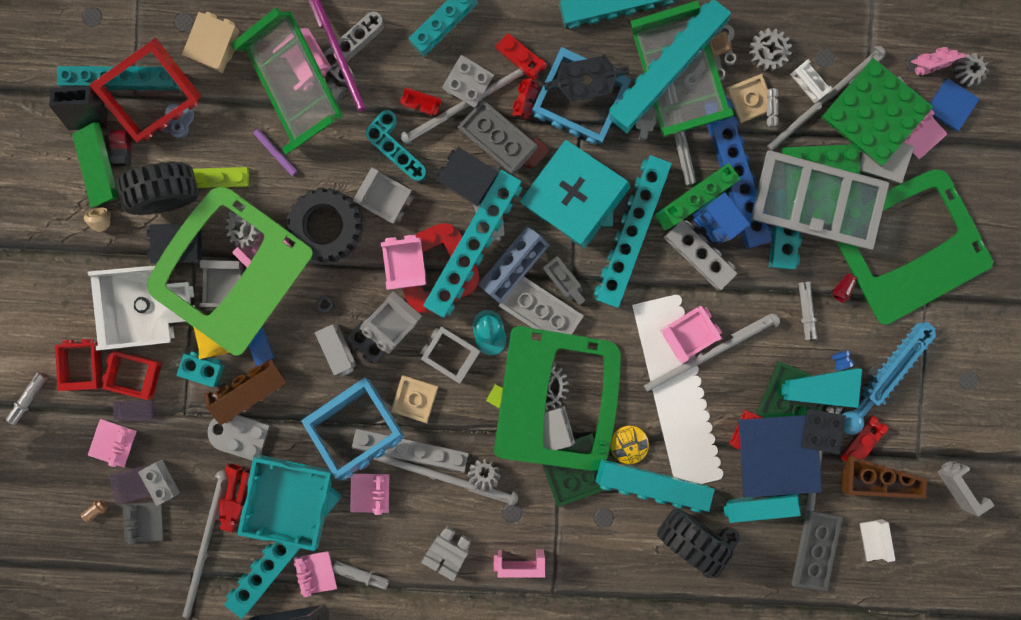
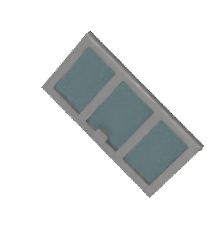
(819, 200)

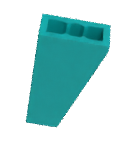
(830, 388)
(762, 508)

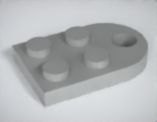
(240, 437)

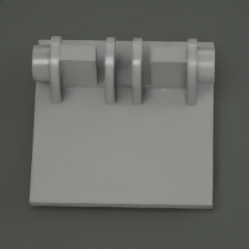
(467, 81)

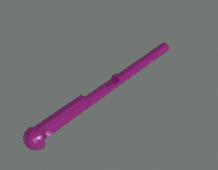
(323, 21)

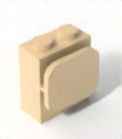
(211, 42)

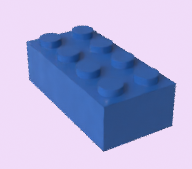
(720, 219)

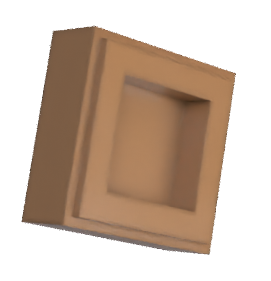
(720, 44)

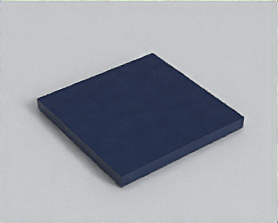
(774, 457)

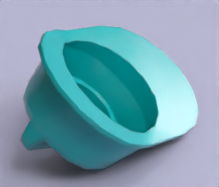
(489, 332)

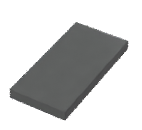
(498, 137)
(816, 550)

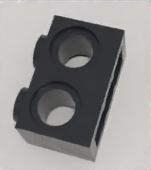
(364, 347)

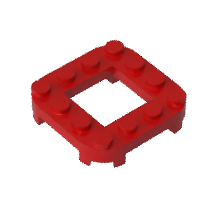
(431, 238)

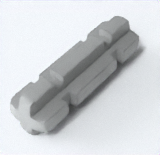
(772, 107)

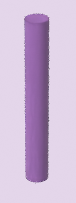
(275, 152)

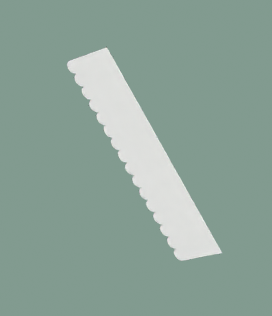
(677, 400)

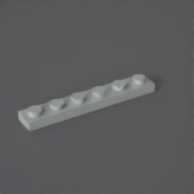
(414, 451)

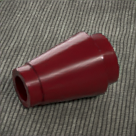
(843, 290)

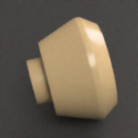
(98, 219)

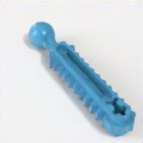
(890, 374)

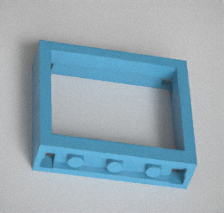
(560, 122)
(337, 404)

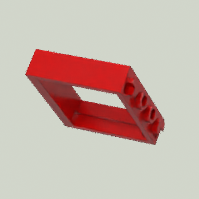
(174, 71)

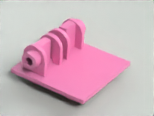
(940, 59)
(925, 135)
(112, 443)
(370, 493)
(315, 573)

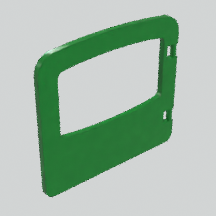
(933, 272)
(525, 392)

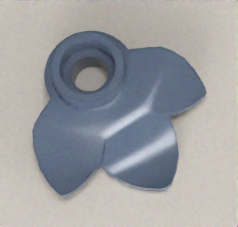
(183, 122)

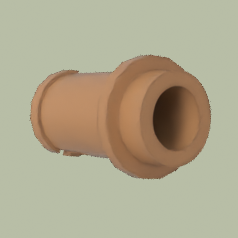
(98, 507)

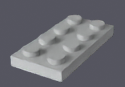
(540, 308)

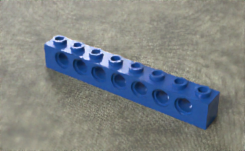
(750, 237)

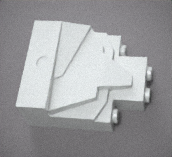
(117, 320)

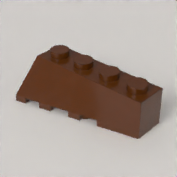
(244, 392)
(872, 479)

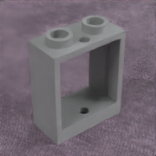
(436, 335)
(336, 350)

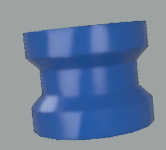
(842, 360)

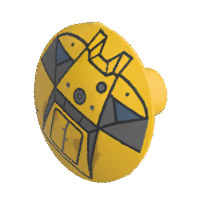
(629, 444)

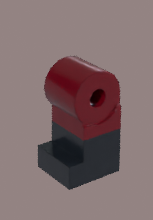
(120, 148)

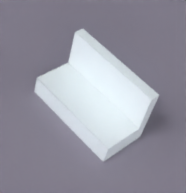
(877, 540)

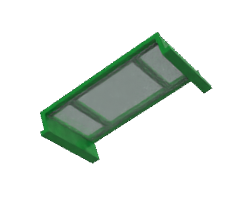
(290, 76)
(697, 93)

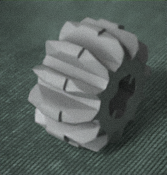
(965, 73)
(489, 470)

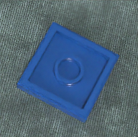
(953, 104)

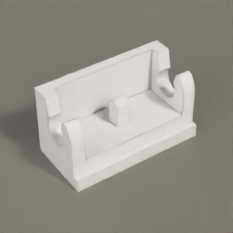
(810, 81)

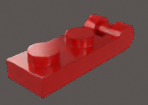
(521, 56)
(865, 440)

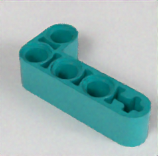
(398, 150)

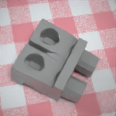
(448, 550)

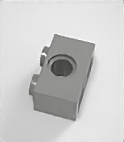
(159, 482)

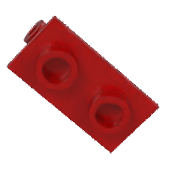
(527, 90)
(422, 101)

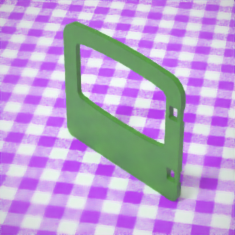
(257, 290)

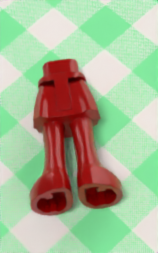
(230, 506)

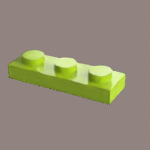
(222, 177)

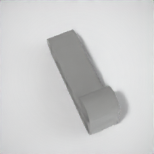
(356, 44)

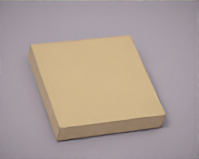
(749, 98)
(414, 399)

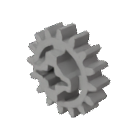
(762, 48)
(241, 231)

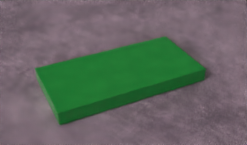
(95, 165)

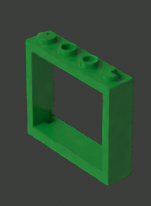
(697, 197)

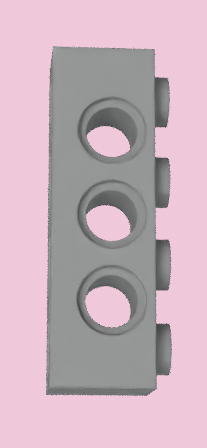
(703, 266)

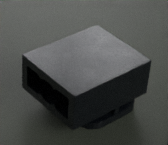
(78, 107)
(466, 176)
(160, 237)

